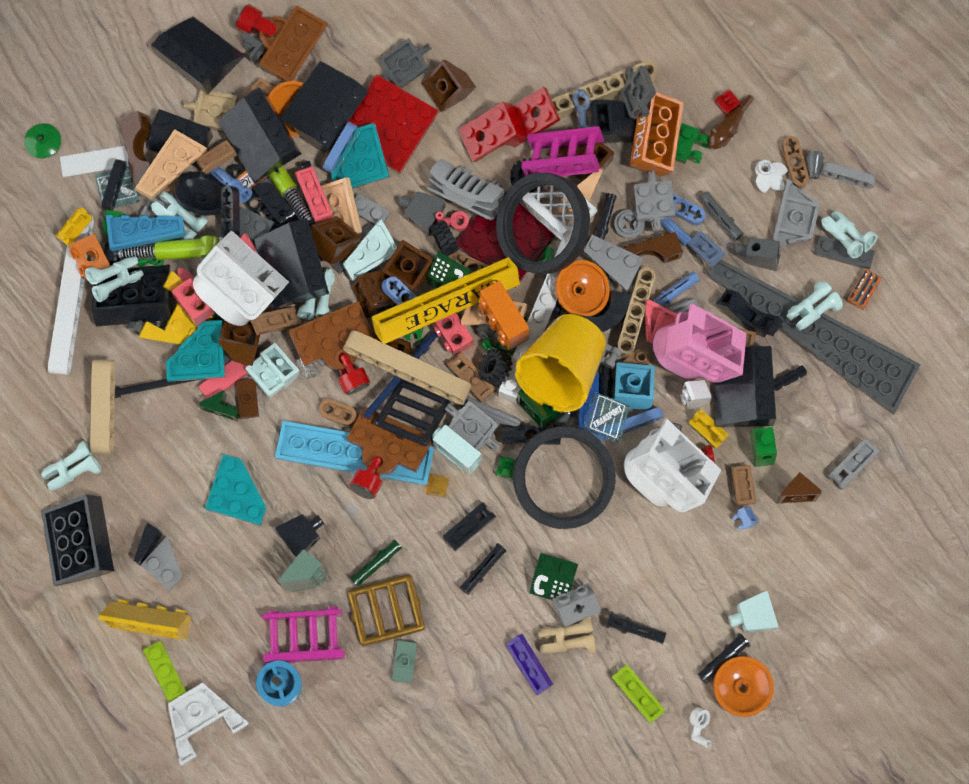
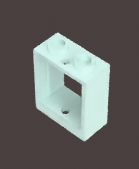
(456, 450)

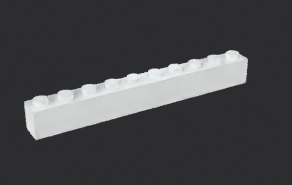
(537, 323)

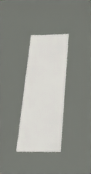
(92, 161)

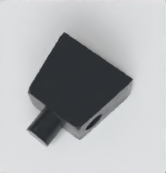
(300, 533)

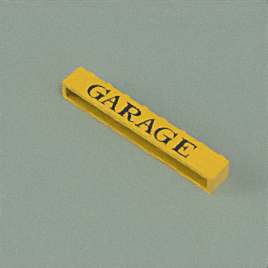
(442, 301)

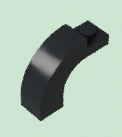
(613, 311)
(748, 316)

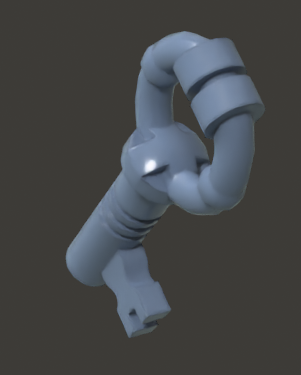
(581, 108)

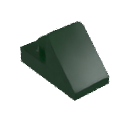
(216, 406)

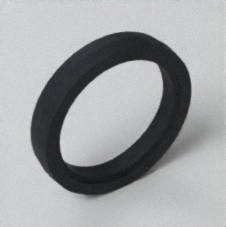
(580, 231)
(596, 446)

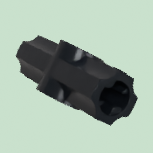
(517, 435)

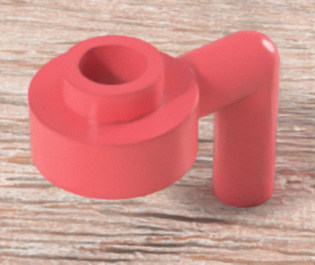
(459, 215)

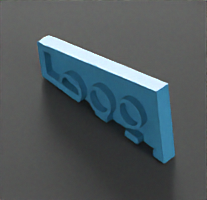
(136, 231)

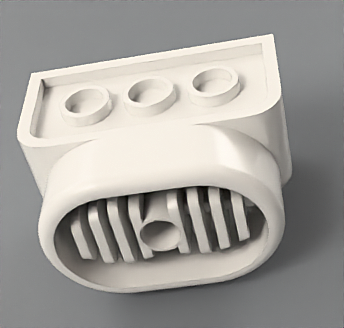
(237, 281)
(671, 469)

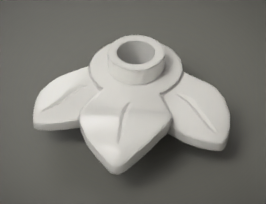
(771, 178)

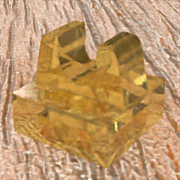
(437, 486)

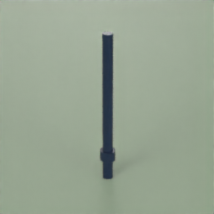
(422, 349)

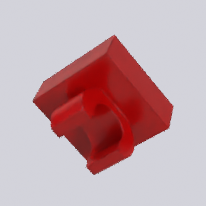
(727, 102)

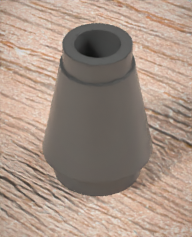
(814, 163)

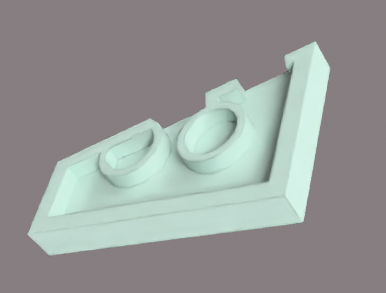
(370, 252)

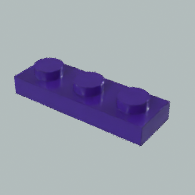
(529, 664)

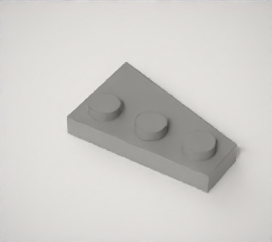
(615, 261)

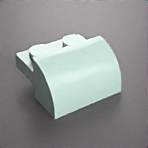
(273, 370)

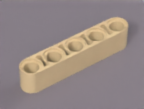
(636, 304)
(102, 407)

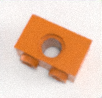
(90, 246)

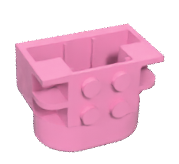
(701, 346)

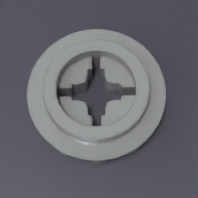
(630, 216)

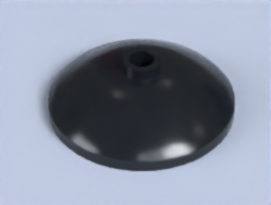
(199, 193)

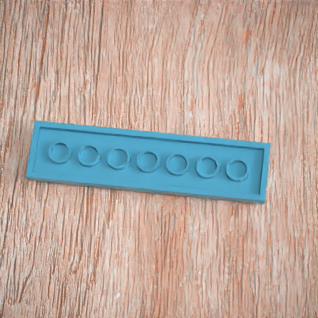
(331, 450)

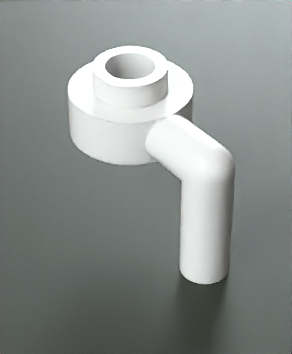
(699, 719)

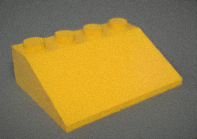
(146, 620)

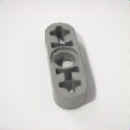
(848, 175)

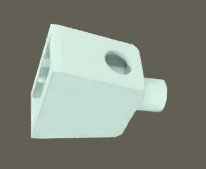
(755, 614)

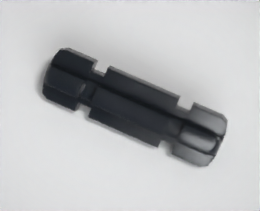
(789, 377)

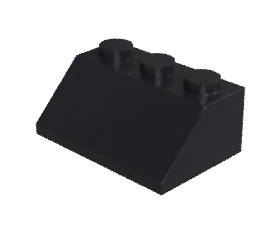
(164, 125)

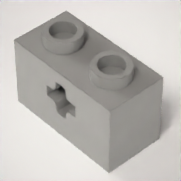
(576, 605)

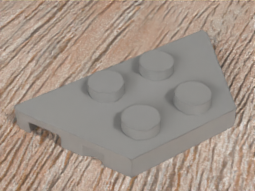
(796, 216)

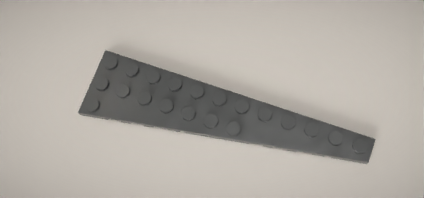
(856, 357)

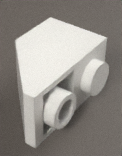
(695, 394)

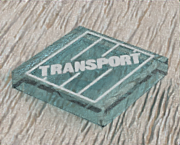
(127, 192)
(606, 417)

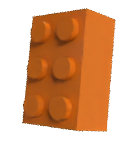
(503, 316)

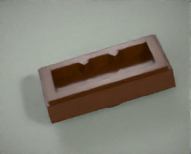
(247, 399)

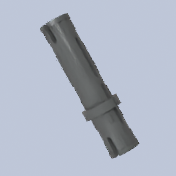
(726, 222)

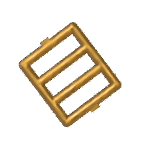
(401, 629)

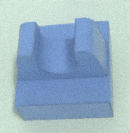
(748, 518)

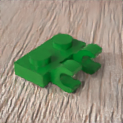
(687, 137)

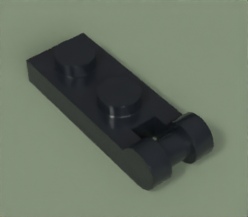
(274, 201)
(468, 527)

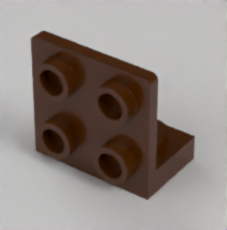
(370, 293)

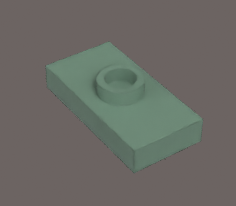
(404, 661)

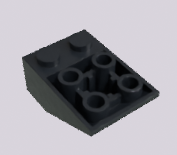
(613, 121)

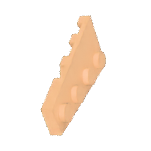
(171, 161)

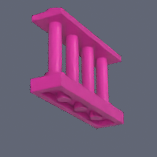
(564, 165)
(314, 652)

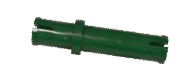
(375, 563)

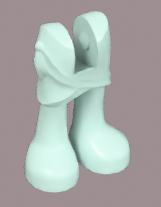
(175, 208)
(839, 225)
(96, 276)
(308, 309)
(806, 310)
(65, 475)

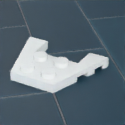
(195, 712)

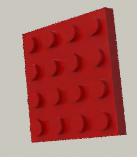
(399, 120)

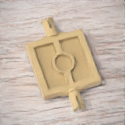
(211, 108)

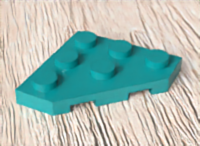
(362, 159)
(199, 355)
(235, 493)

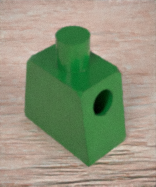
(763, 445)

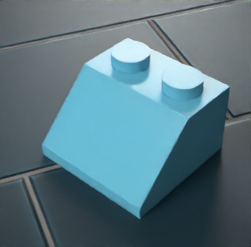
(634, 385)

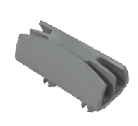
(466, 189)

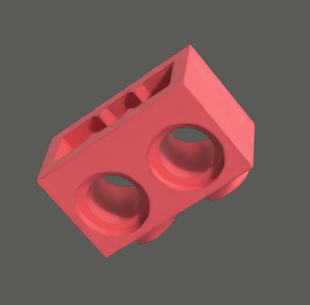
(190, 303)
(456, 331)

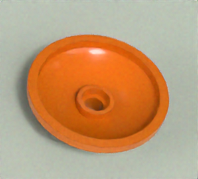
(282, 96)
(592, 285)
(753, 676)

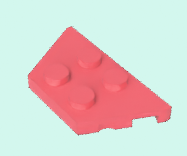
(656, 318)

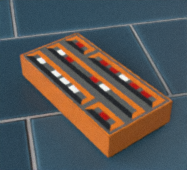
(864, 289)

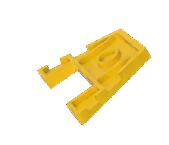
(179, 325)

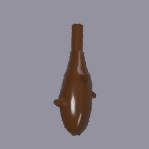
(728, 126)

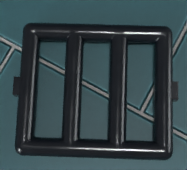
(401, 433)

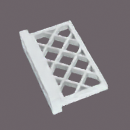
(545, 216)

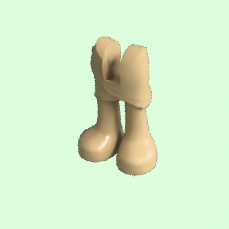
(561, 644)

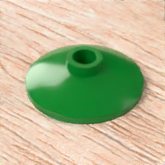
(46, 147)

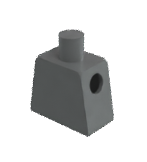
(422, 210)
(761, 253)

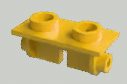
(74, 226)
(706, 427)

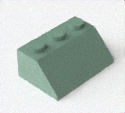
(303, 573)

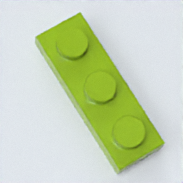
(165, 671)
(638, 694)

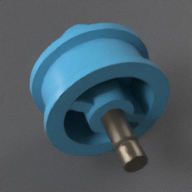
(279, 683)

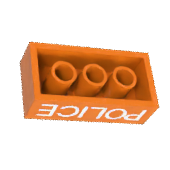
(657, 136)

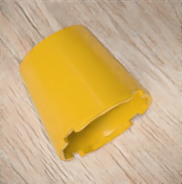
(562, 363)

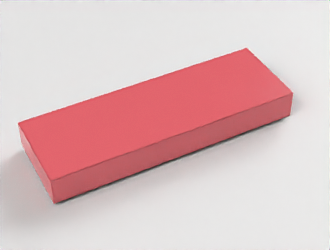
(314, 194)
(233, 372)

